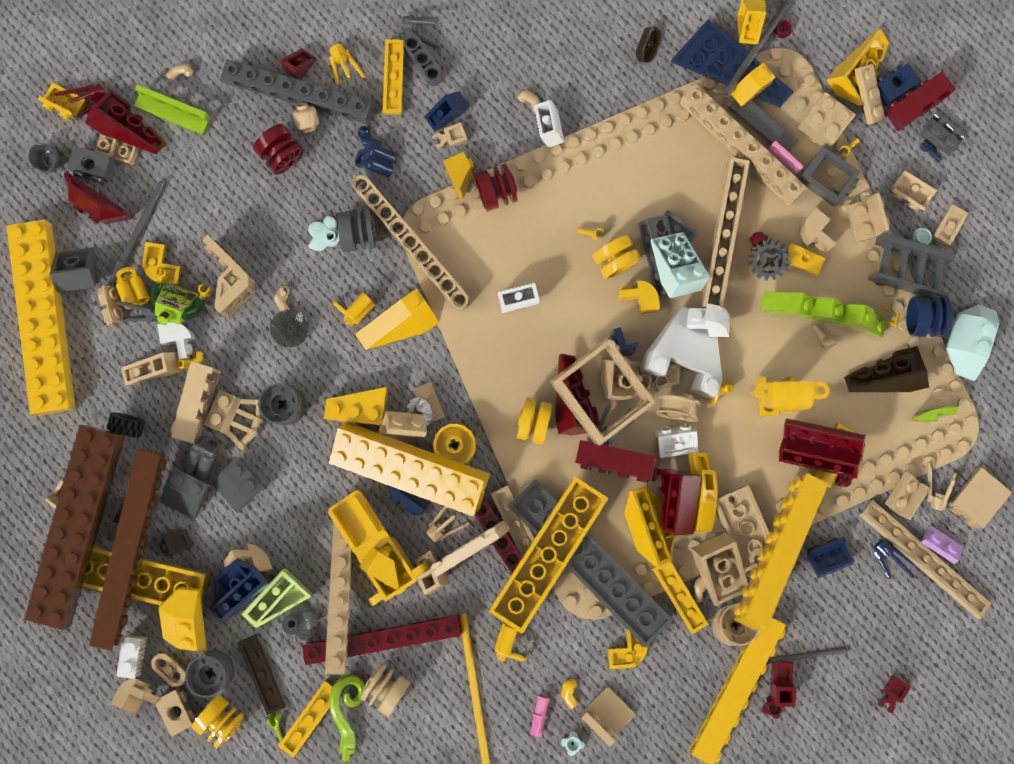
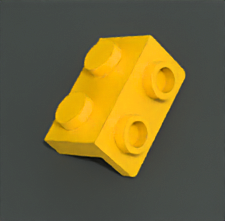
(62, 103)

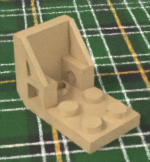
(229, 294)

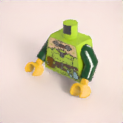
(174, 302)

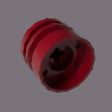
(278, 149)
(496, 187)

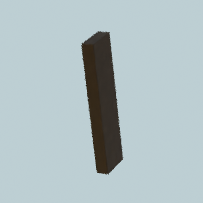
(261, 674)

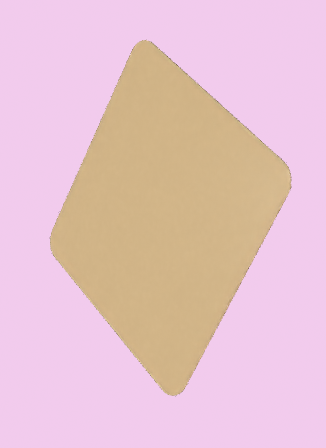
(612, 180)

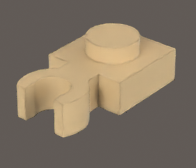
(453, 135)

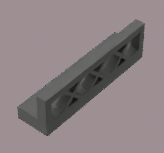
(649, 231)

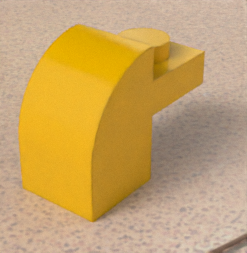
(644, 293)

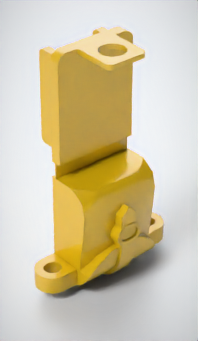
(786, 395)
(364, 530)

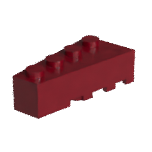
(617, 460)

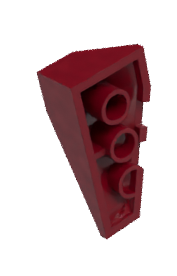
(114, 119)

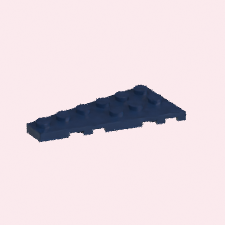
(719, 57)

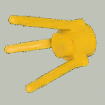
(339, 56)

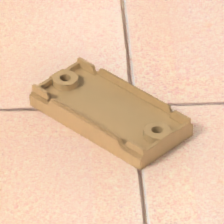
(744, 524)
(470, 548)

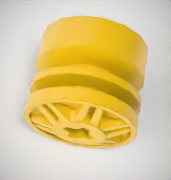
(218, 721)

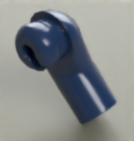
(366, 137)

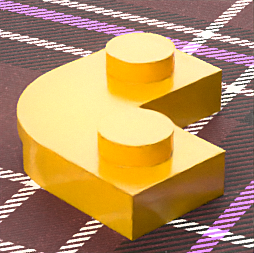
(154, 258)
(627, 656)

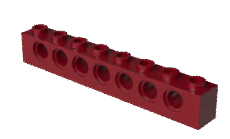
(388, 638)

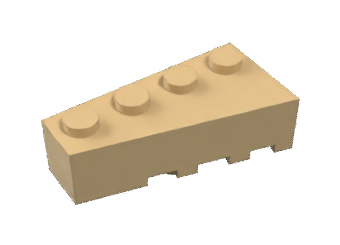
(195, 402)

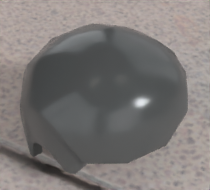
(40, 155)

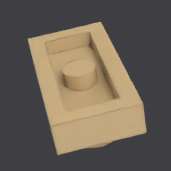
(950, 225)
(428, 393)

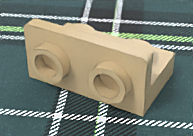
(907, 496)

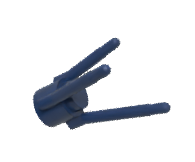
(886, 550)

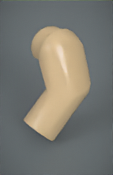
(530, 97)
(281, 297)

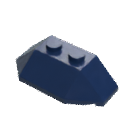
(235, 589)

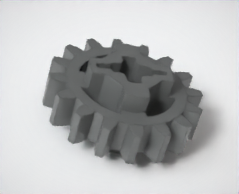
(762, 264)

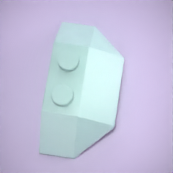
(972, 340)

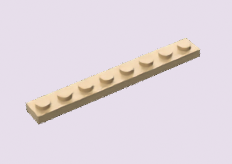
(925, 559)
(338, 605)

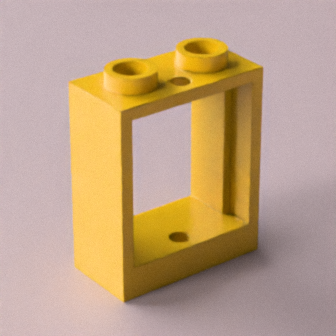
(751, 20)

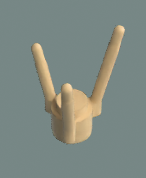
(940, 500)
(436, 531)

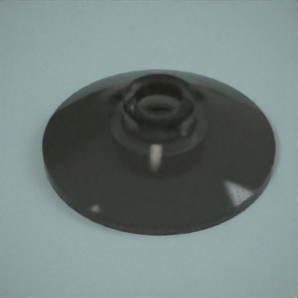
(285, 319)

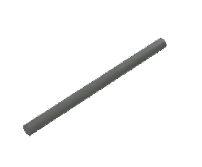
(808, 655)

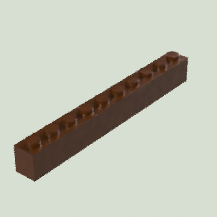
(127, 550)

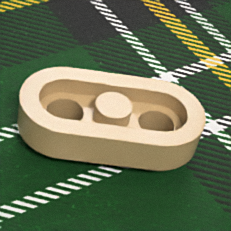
(167, 672)

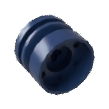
(929, 316)

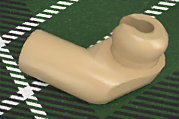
(179, 69)
(699, 588)

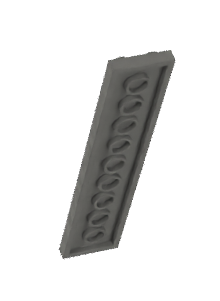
(598, 571)

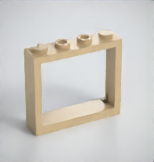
(633, 378)

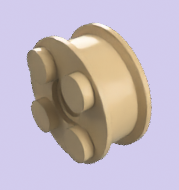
(678, 408)

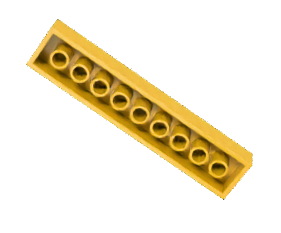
(40, 319)

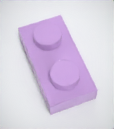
(942, 544)

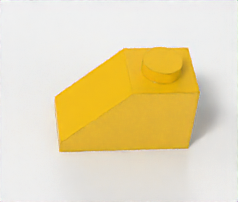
(753, 84)
(460, 172)
(380, 567)

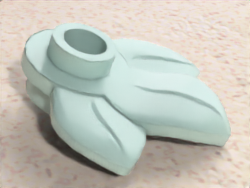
(322, 232)

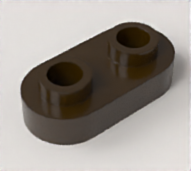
(648, 44)

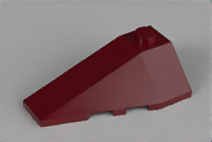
(566, 421)

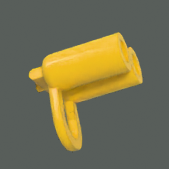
(131, 287)
(357, 310)
(505, 644)

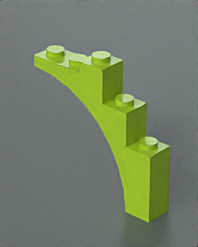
(825, 310)

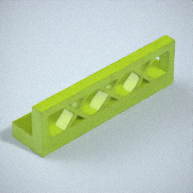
(172, 110)

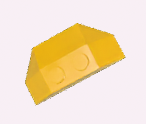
(645, 525)
(183, 620)

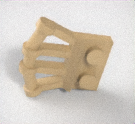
(223, 413)

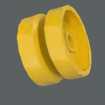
(616, 257)
(534, 420)
(455, 433)

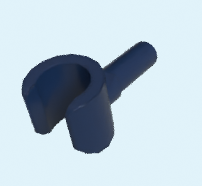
(929, 149)

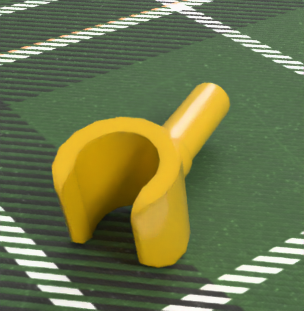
(847, 148)
(591, 233)

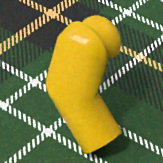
(567, 693)

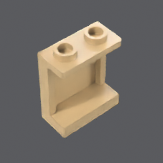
(979, 498)

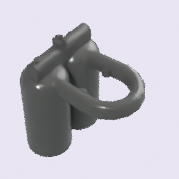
(201, 459)

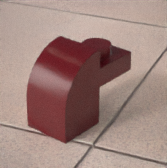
(781, 684)

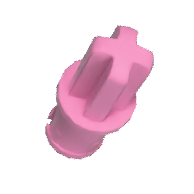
(539, 716)

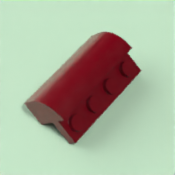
(822, 448)

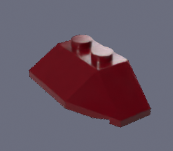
(93, 202)

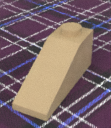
(151, 368)

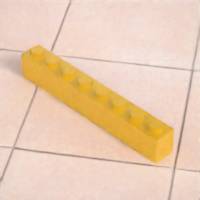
(735, 693)

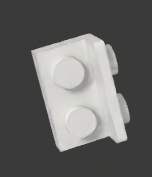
(677, 440)

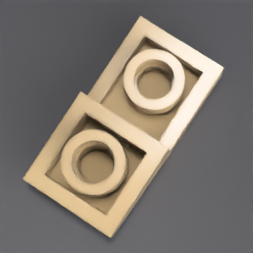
(117, 150)

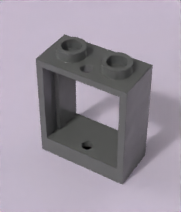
(821, 190)

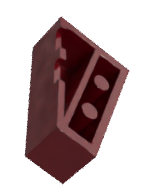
(919, 101)
(679, 500)

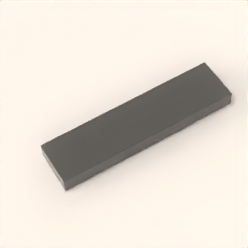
(763, 124)

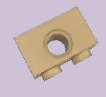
(173, 722)

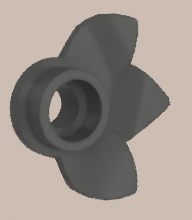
(304, 621)

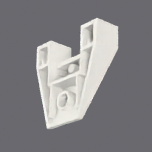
(689, 349)

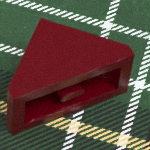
(298, 63)

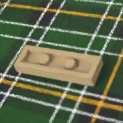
(869, 93)

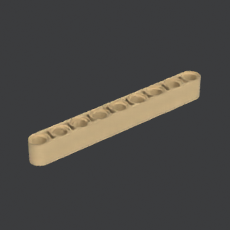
(406, 234)

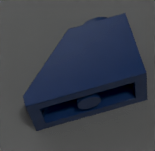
(447, 110)

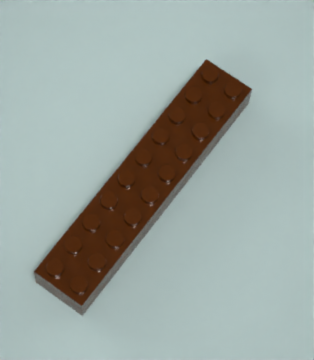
(74, 527)

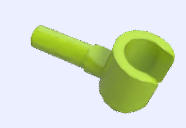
(274, 723)

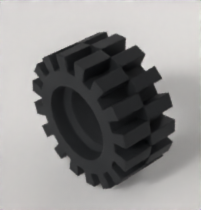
(125, 424)

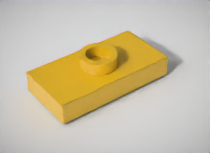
(805, 259)

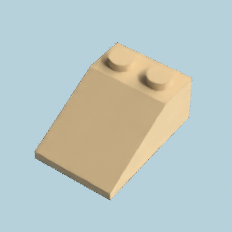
(720, 568)

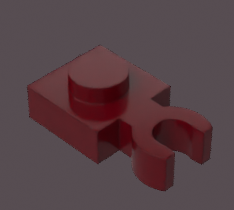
(896, 691)

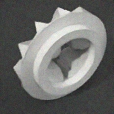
(422, 406)

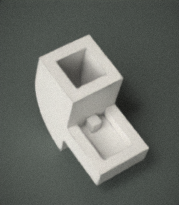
(712, 318)
(178, 335)

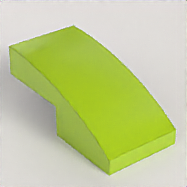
(932, 415)

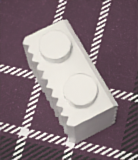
(549, 123)
(518, 298)
(131, 656)

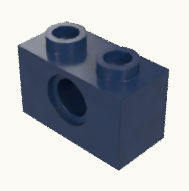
(904, 76)

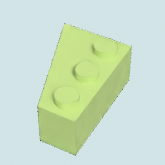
(277, 598)

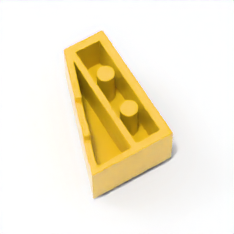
(358, 408)

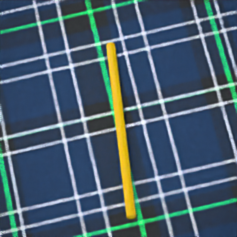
(474, 689)

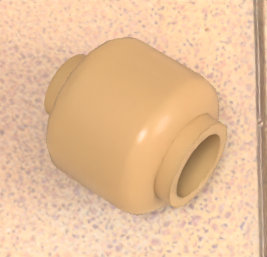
(305, 117)

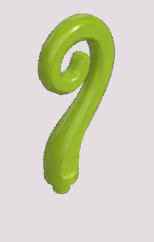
(347, 740)

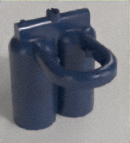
(376, 159)

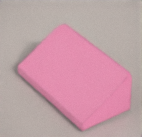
(785, 158)

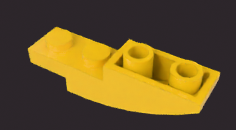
(707, 491)

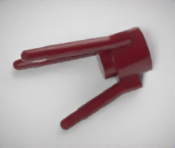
(93, 93)

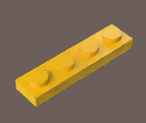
(393, 77)
(680, 597)
(307, 720)

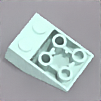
(678, 265)

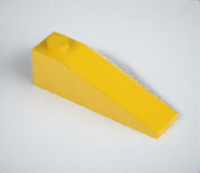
(843, 78)
(403, 320)

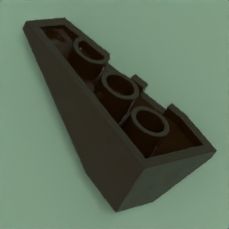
(899, 373)

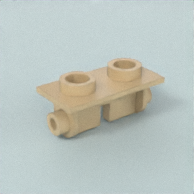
(108, 297)

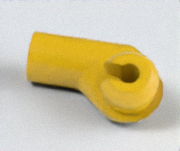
(184, 363)
(725, 388)

